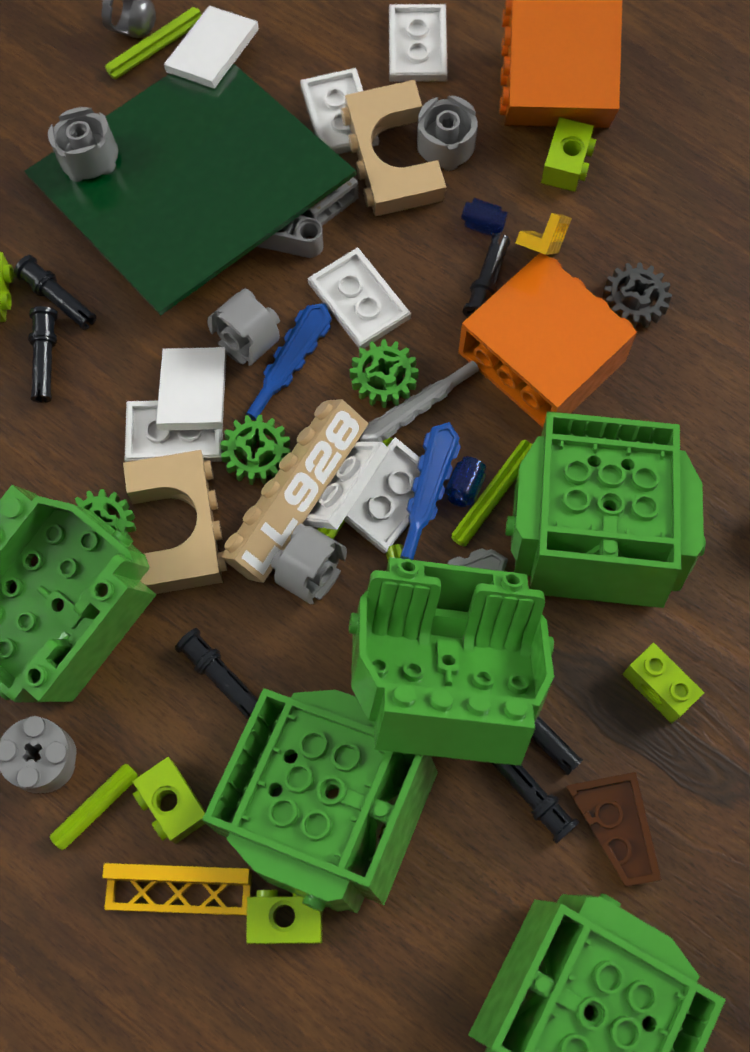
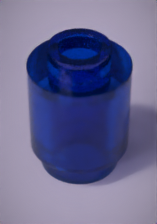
(484, 217)
(466, 481)

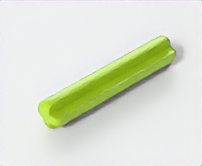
(93, 807)

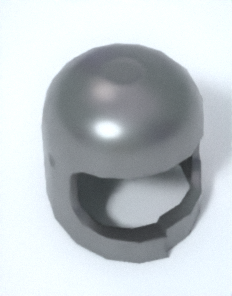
(136, 17)

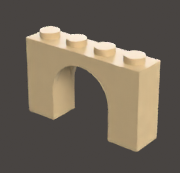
(388, 186)
(182, 478)

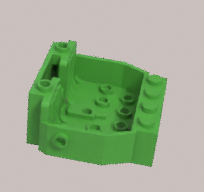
(598, 554)
(85, 564)
(451, 660)
(302, 837)
(600, 959)

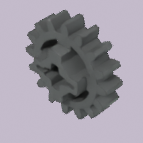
(637, 294)

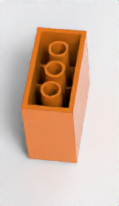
(561, 62)
(546, 339)

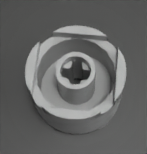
(447, 131)
(83, 144)
(245, 327)
(308, 563)
(54, 747)

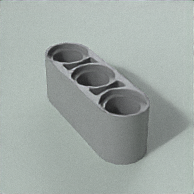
(293, 238)

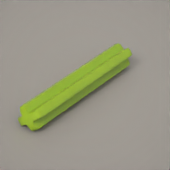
(153, 43)
(490, 496)

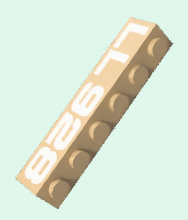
(294, 489)

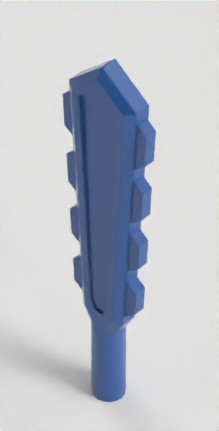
(299, 341)
(434, 467)

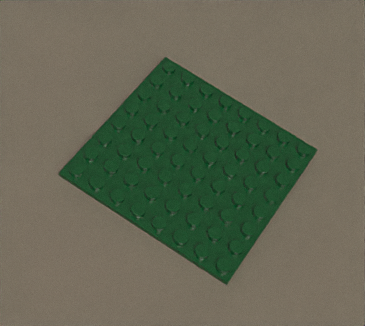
(194, 182)

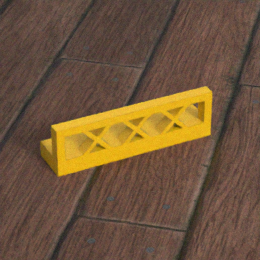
(550, 240)
(176, 874)

